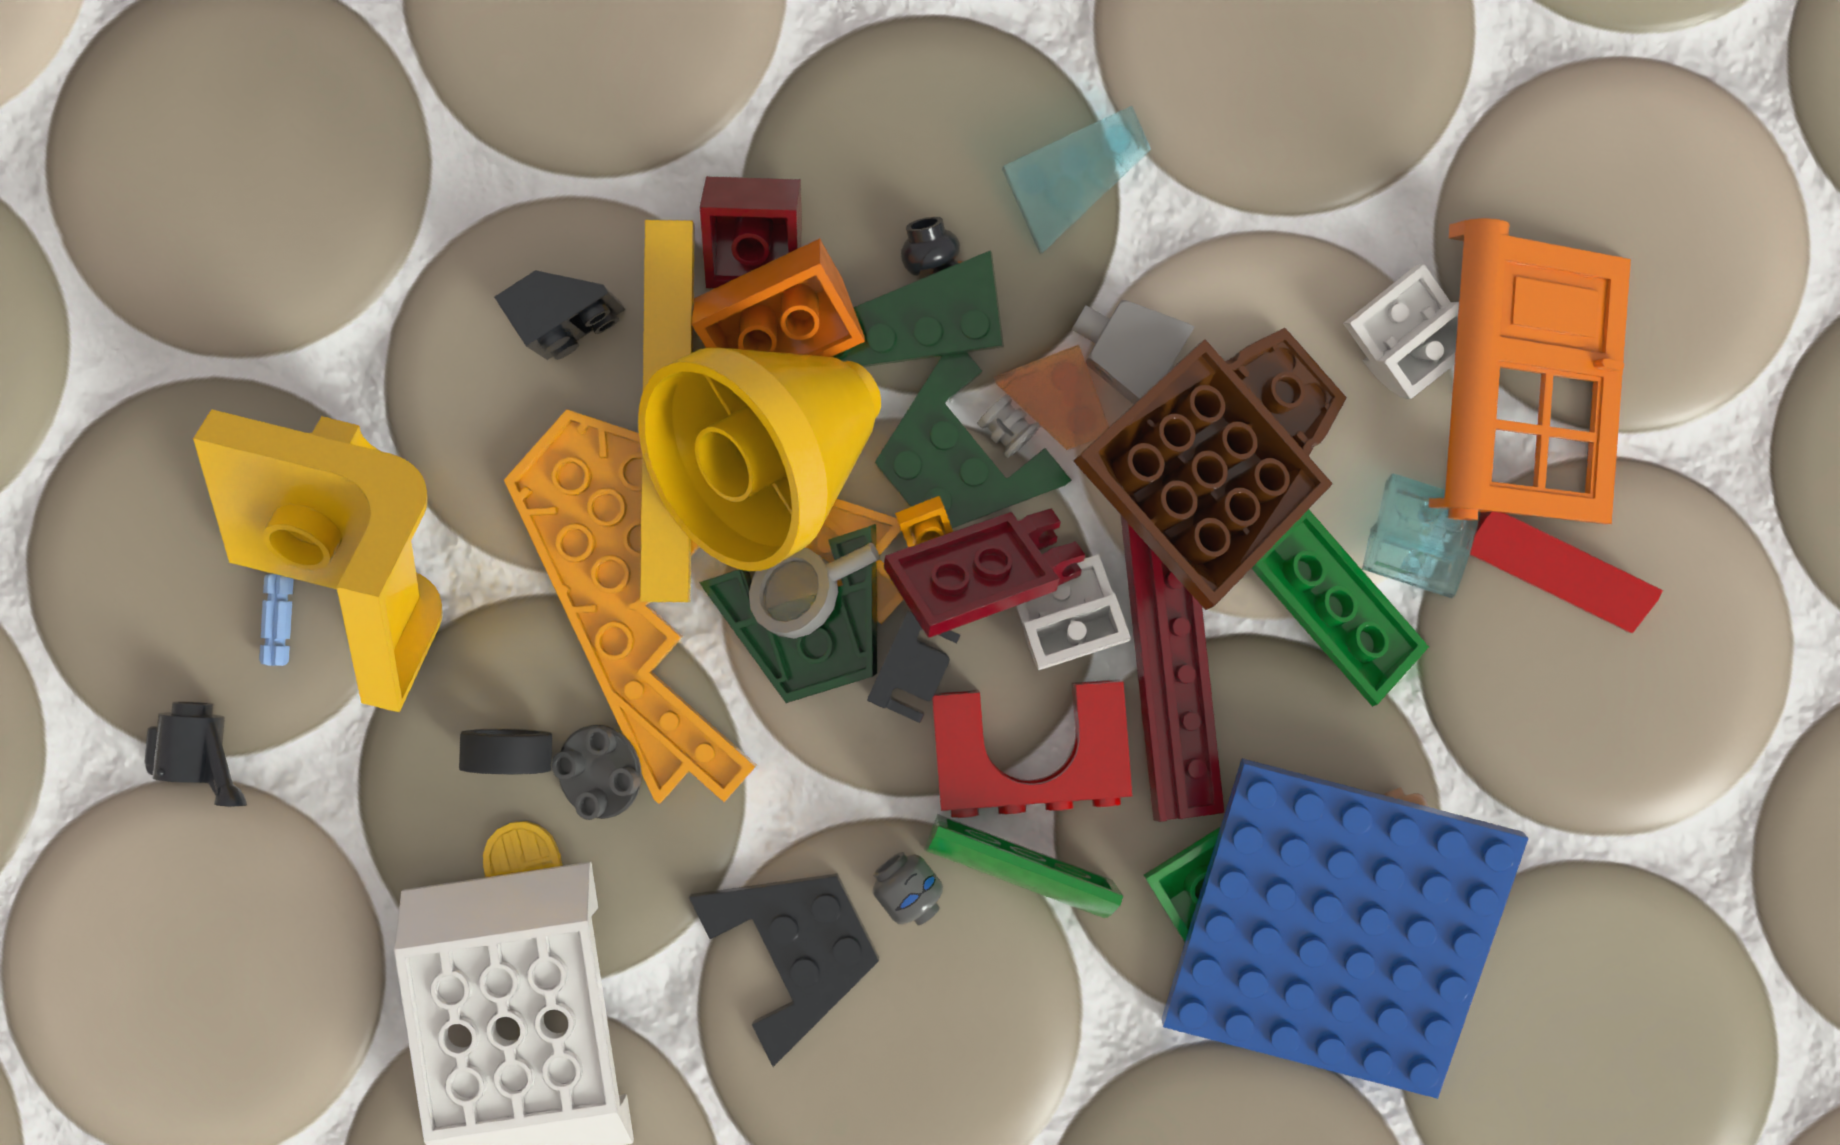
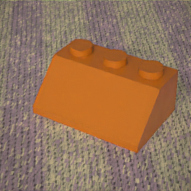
(782, 308)

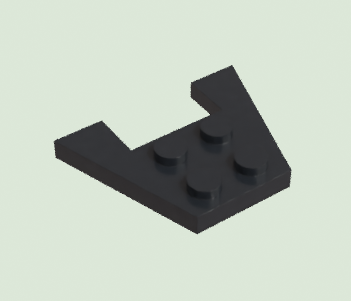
(811, 939)

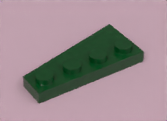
(932, 317)

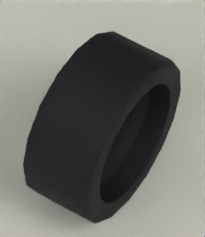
(505, 751)

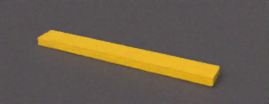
(665, 340)

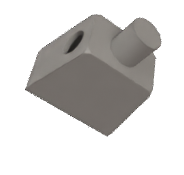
(1132, 346)

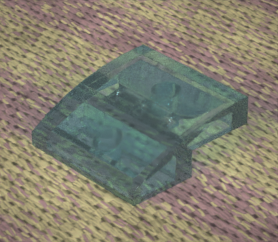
(1417, 541)

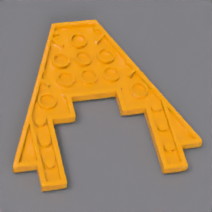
(584, 517)

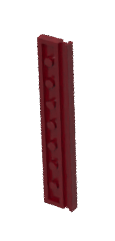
(1172, 687)

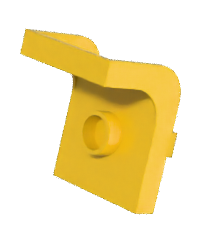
(334, 517)

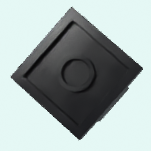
(912, 668)

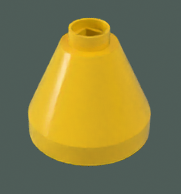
(754, 446)

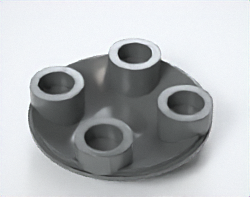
(598, 772)

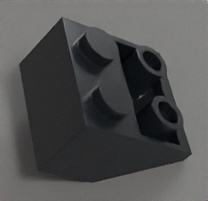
(557, 311)

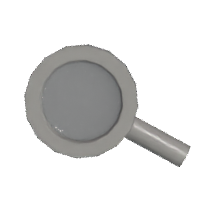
(802, 590)

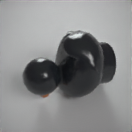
(929, 246)

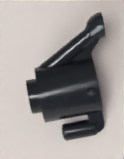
(190, 750)

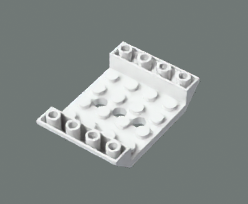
(511, 952)

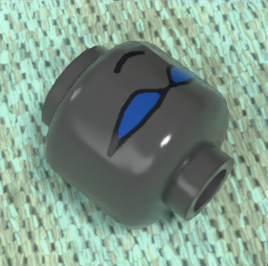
(907, 889)

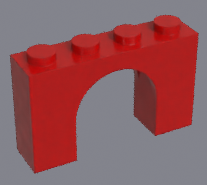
(1094, 770)

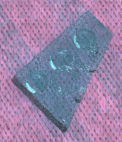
(1072, 173)

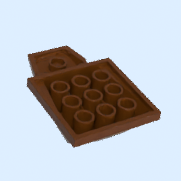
(1219, 459)

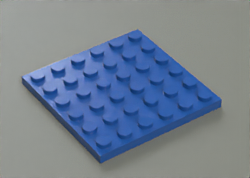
(1342, 928)

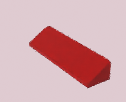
(1563, 570)

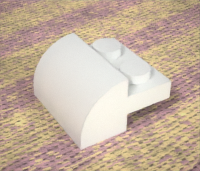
(1407, 333)
(1074, 619)

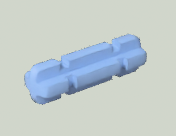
(276, 620)

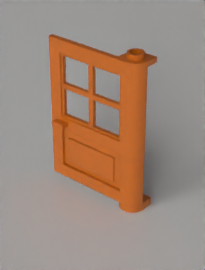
(1546, 315)

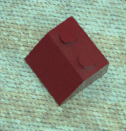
(747, 224)

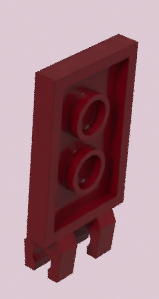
(982, 569)

